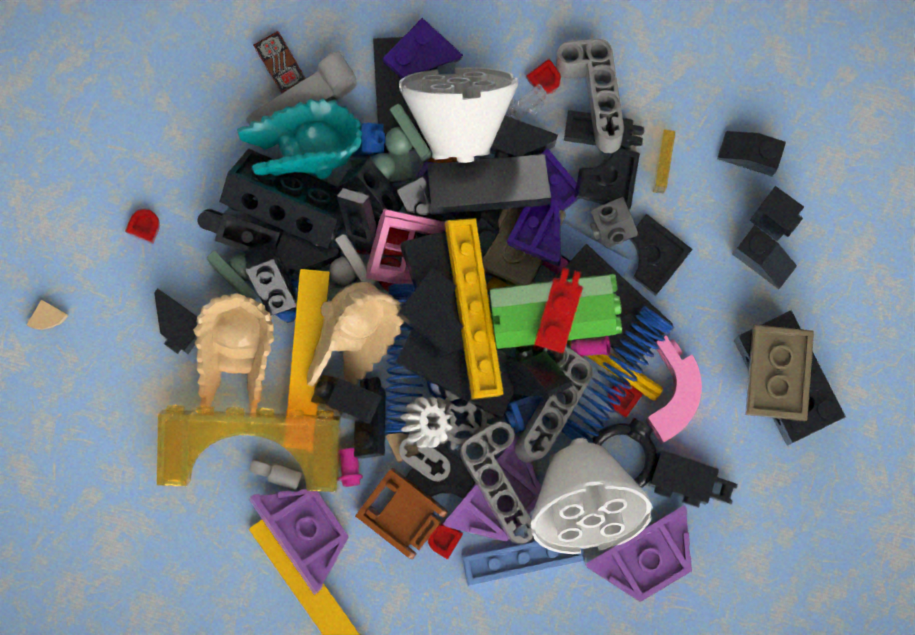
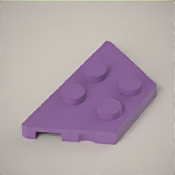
(474, 513)
(304, 531)
(649, 559)

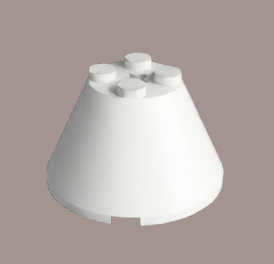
(460, 109)
(588, 501)

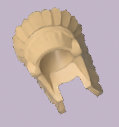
(361, 325)
(233, 339)

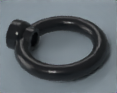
(639, 432)

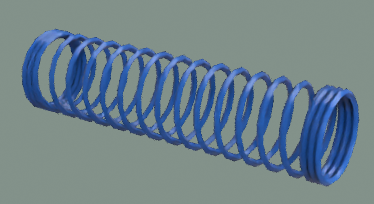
(404, 291)
(574, 430)

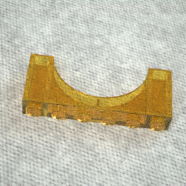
(309, 438)

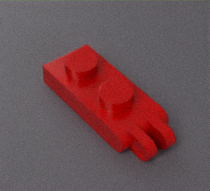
(559, 312)

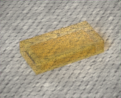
(664, 161)

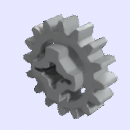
(469, 409)

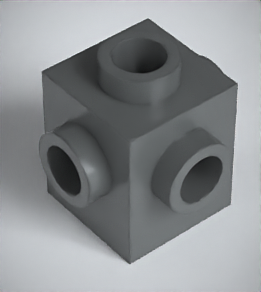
(613, 223)

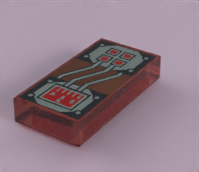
(279, 62)

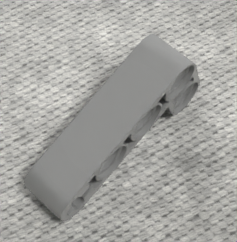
(330, 83)
(599, 95)
(553, 408)
(502, 486)

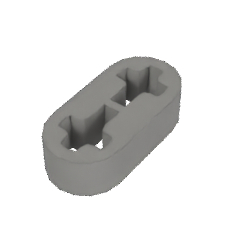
(420, 465)

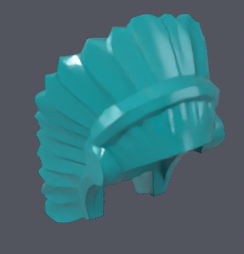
(309, 136)

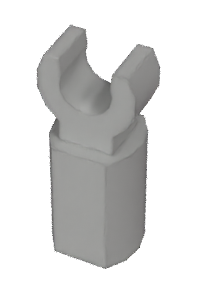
(277, 474)

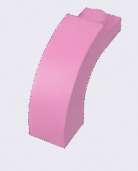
(686, 392)

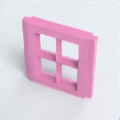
(400, 221)

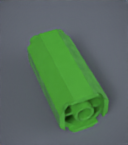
(519, 311)

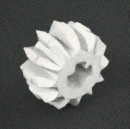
(426, 422)

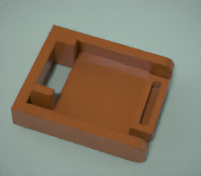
(406, 517)

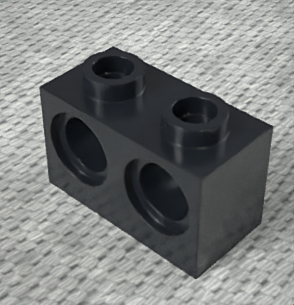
(370, 181)
(270, 278)

